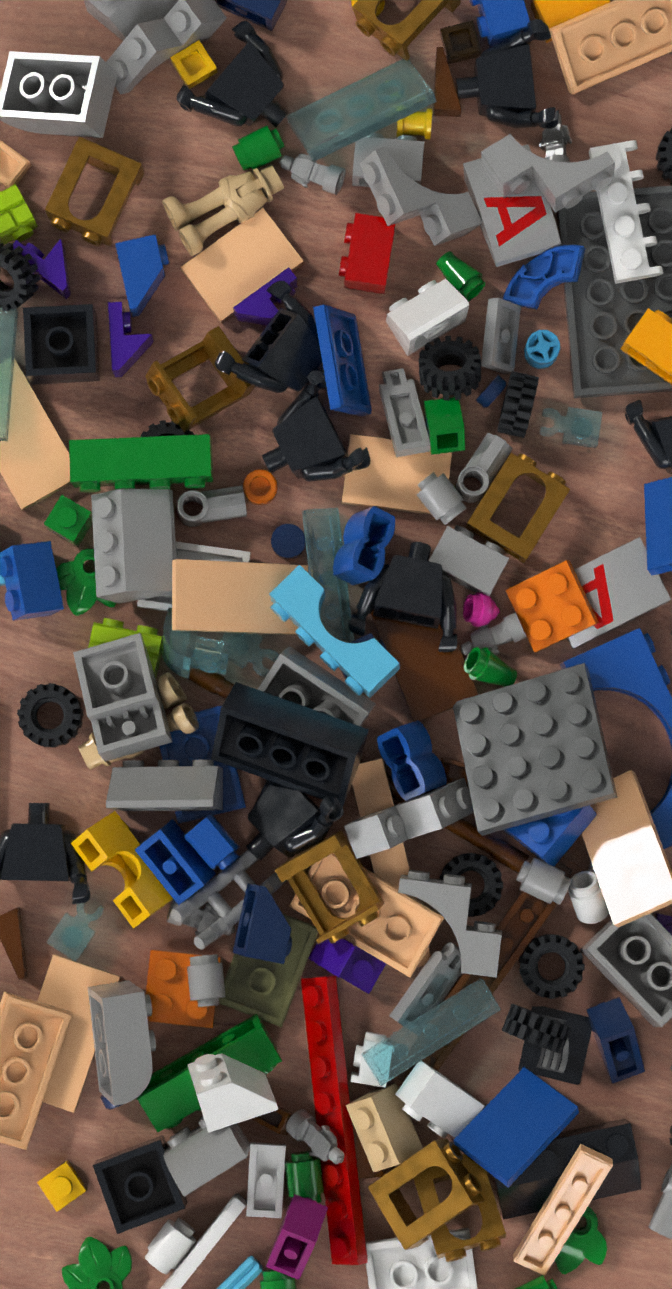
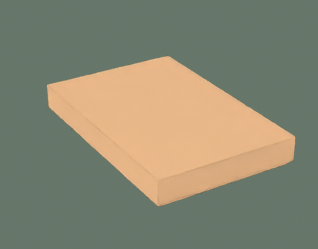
(240, 264)
(391, 480)

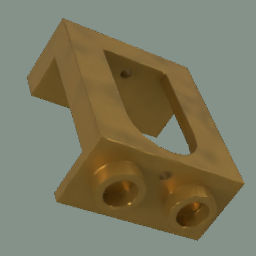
(398, 36)
(100, 227)
(161, 375)
(513, 468)
(326, 923)
(464, 1193)
(492, 1226)

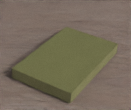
(268, 986)

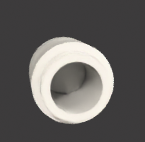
(587, 898)
(170, 1245)

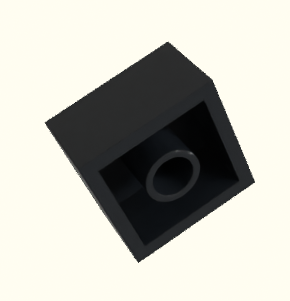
(61, 344)
(138, 1185)

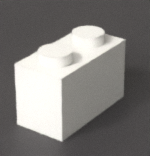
(438, 1100)

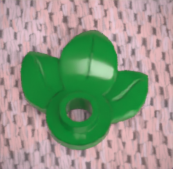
(79, 583)
(582, 1244)
(98, 1266)

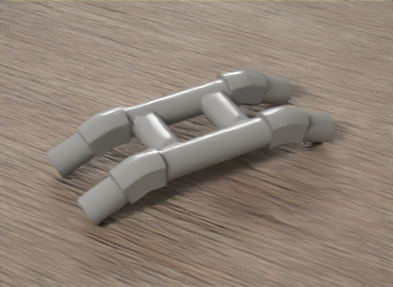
(209, 893)

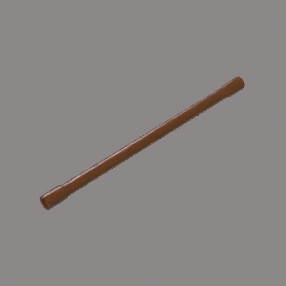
(497, 849)

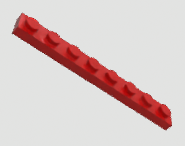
(330, 1098)

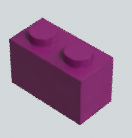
(297, 1236)

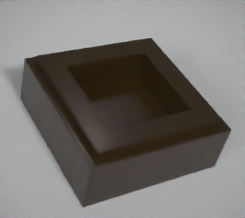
(460, 42)

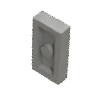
(500, 335)

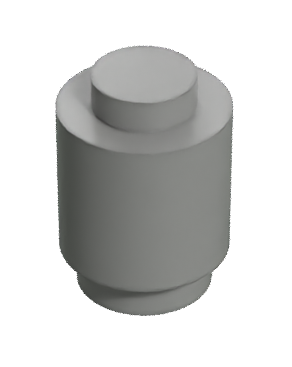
(440, 497)
(543, 881)
(206, 980)

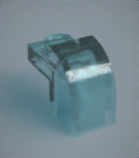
(188, 650)

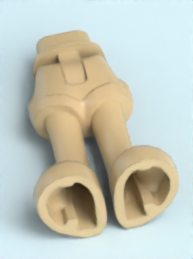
(239, 194)
(181, 718)

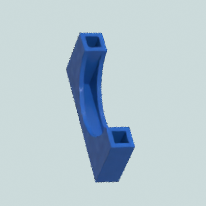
(630, 669)

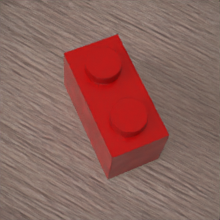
(368, 255)

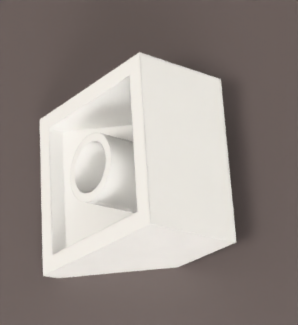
(427, 315)
(229, 1091)

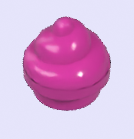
(479, 609)

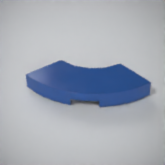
(543, 273)

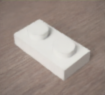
(266, 1180)

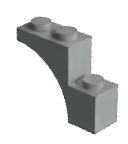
(159, 39)
(561, 183)
(402, 198)
(409, 819)
(451, 898)

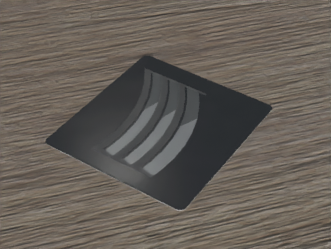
(564, 1066)

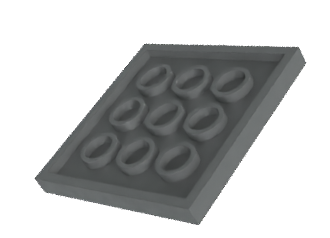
(534, 749)

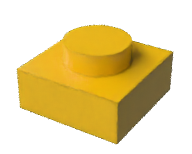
(194, 64)
(62, 1185)

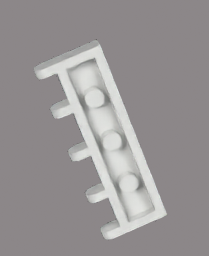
(622, 218)

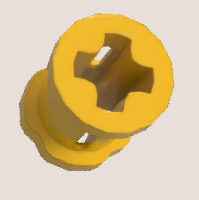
(416, 124)

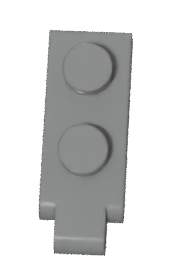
(403, 414)
(430, 985)

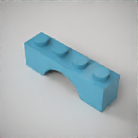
(364, 663)

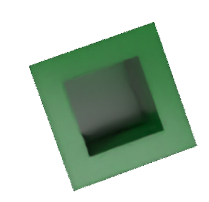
(444, 425)
(69, 521)

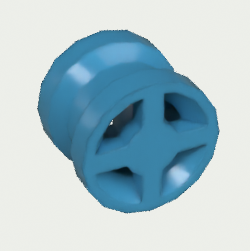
(544, 343)

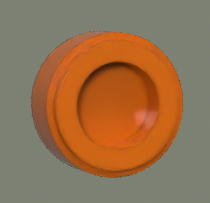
(260, 487)

